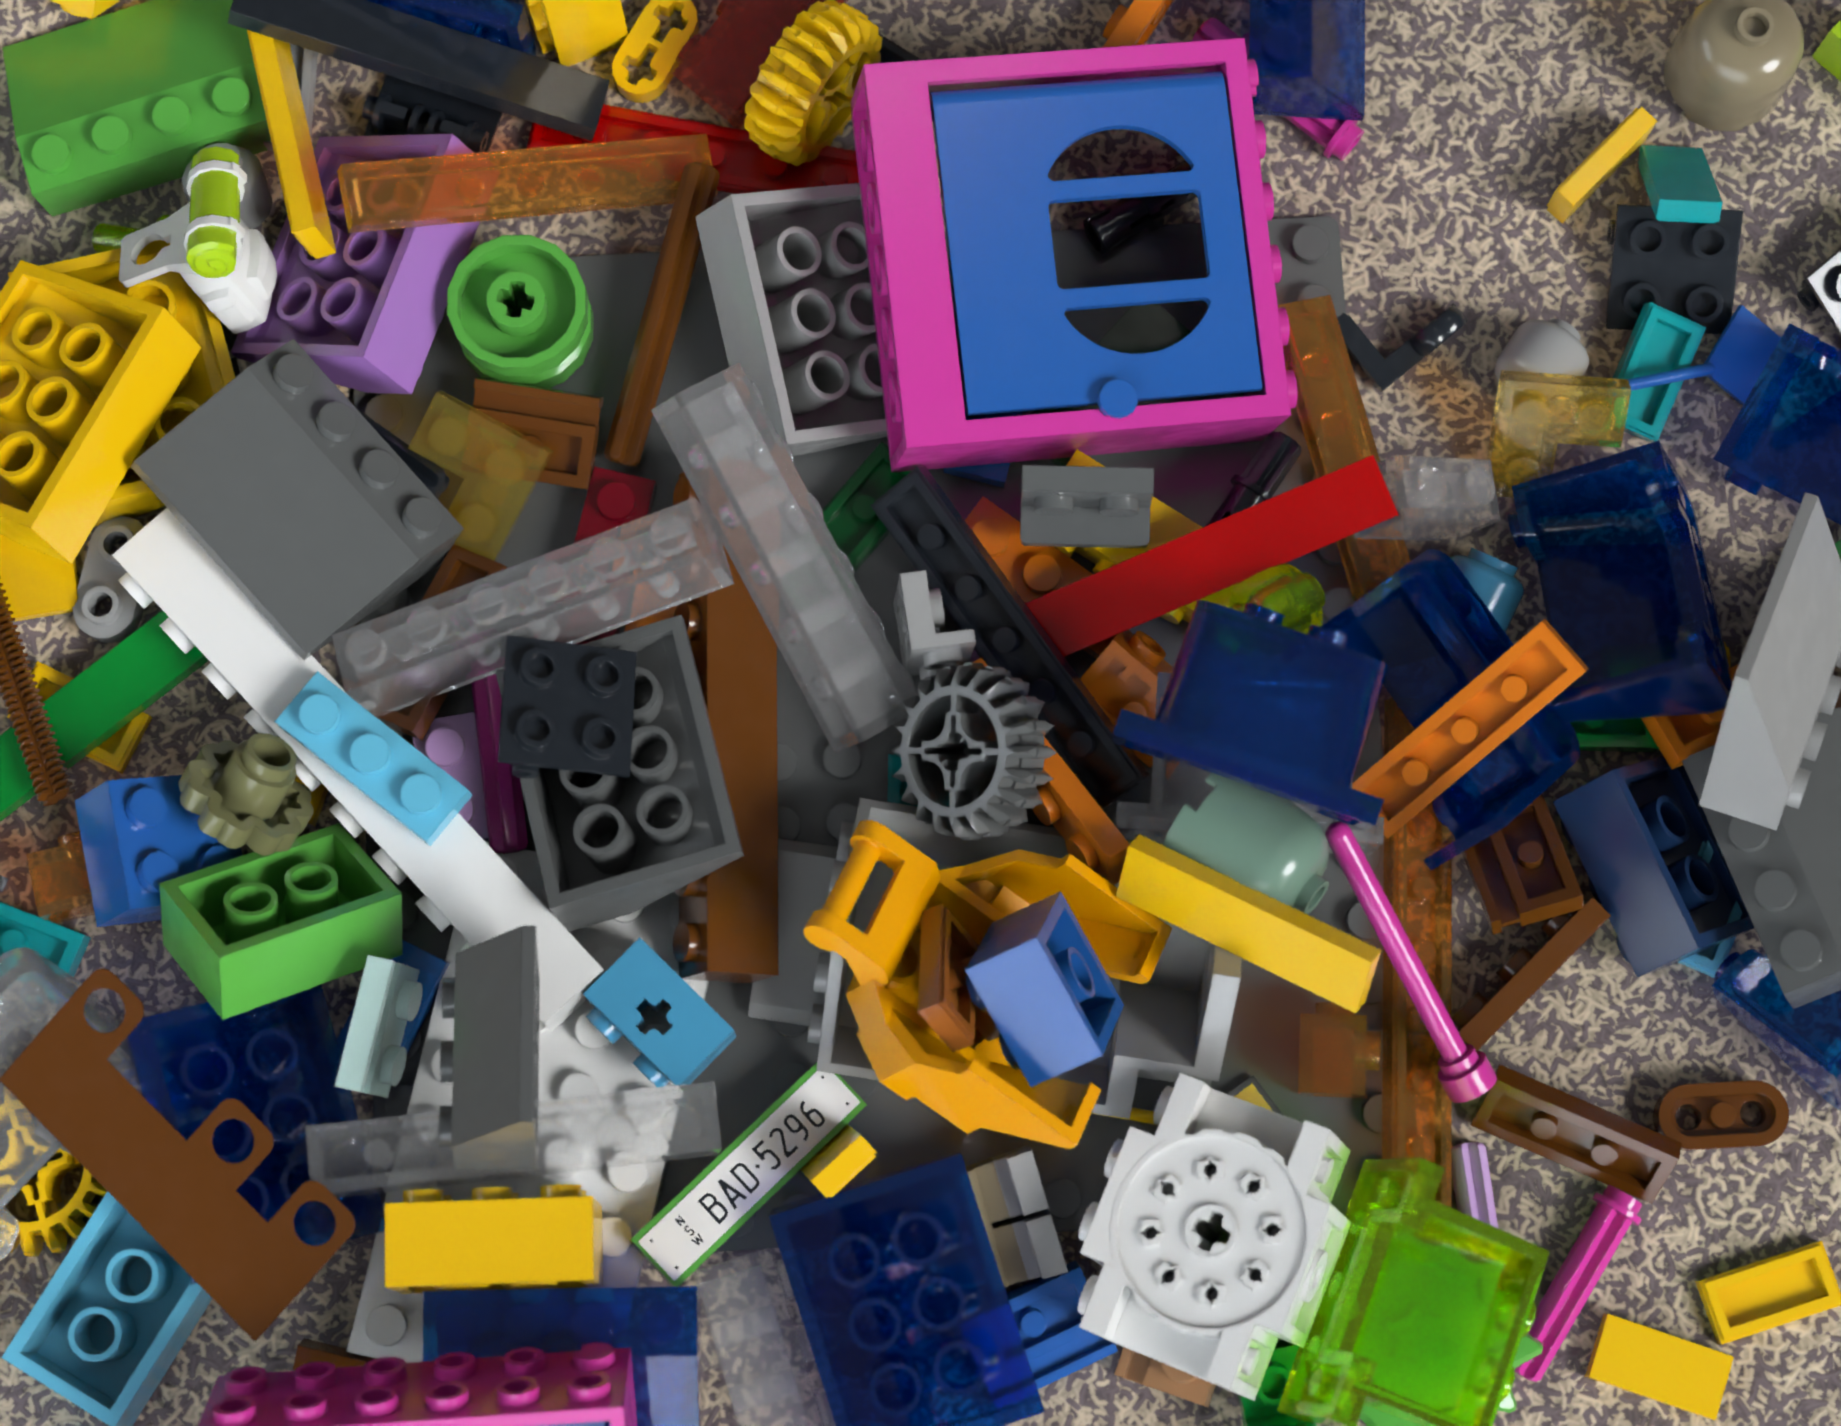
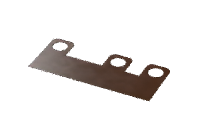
(164, 1181)

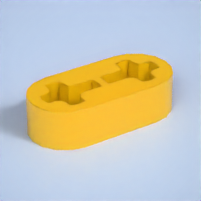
(643, 40)

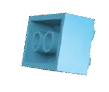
(109, 1319)

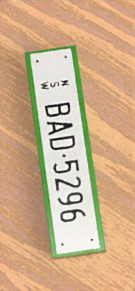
(747, 1174)

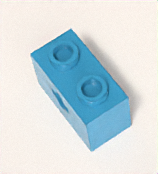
(645, 980)

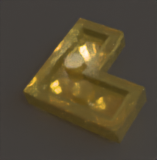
(1550, 409)
(496, 466)

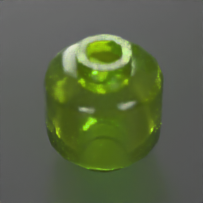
(1284, 591)

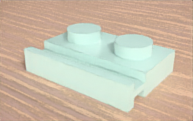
(374, 1039)

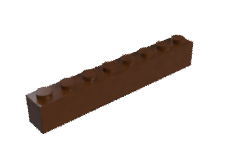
(732, 913)

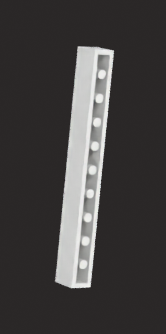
(457, 873)

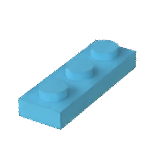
(373, 758)

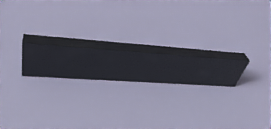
(433, 58)
(1007, 631)

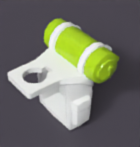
(210, 245)

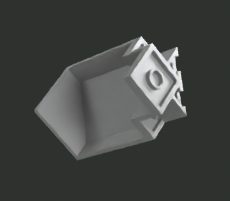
(1163, 1030)

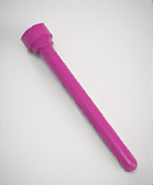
(1463, 1070)

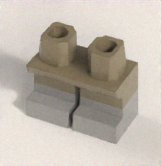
(1024, 1244)

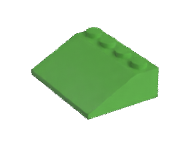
(131, 99)

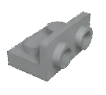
(918, 623)

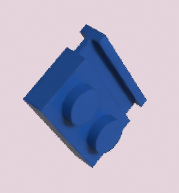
(1050, 1326)

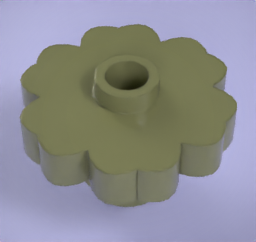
(247, 793)

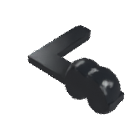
(1386, 371)

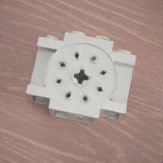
(1168, 1200)

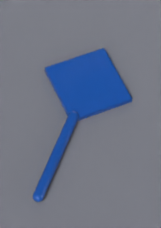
(1732, 363)

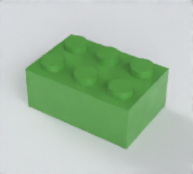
(280, 920)

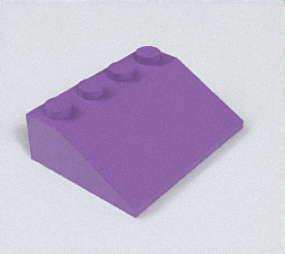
(380, 296)

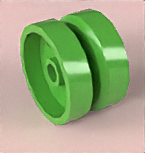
(526, 278)

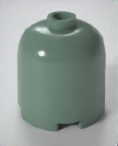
(1256, 842)

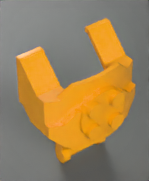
(975, 1083)

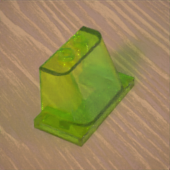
(1415, 1309)

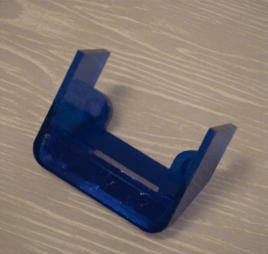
(1436, 642)

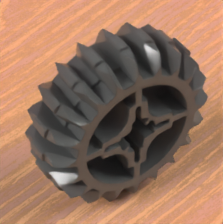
(981, 710)

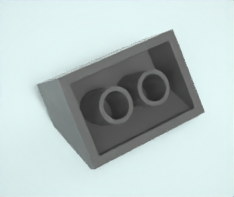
(493, 1054)

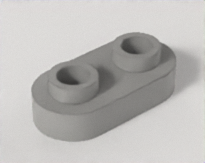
(100, 581)

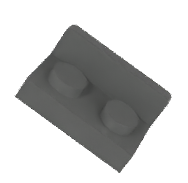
(1086, 506)

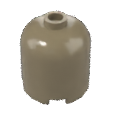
(1734, 61)

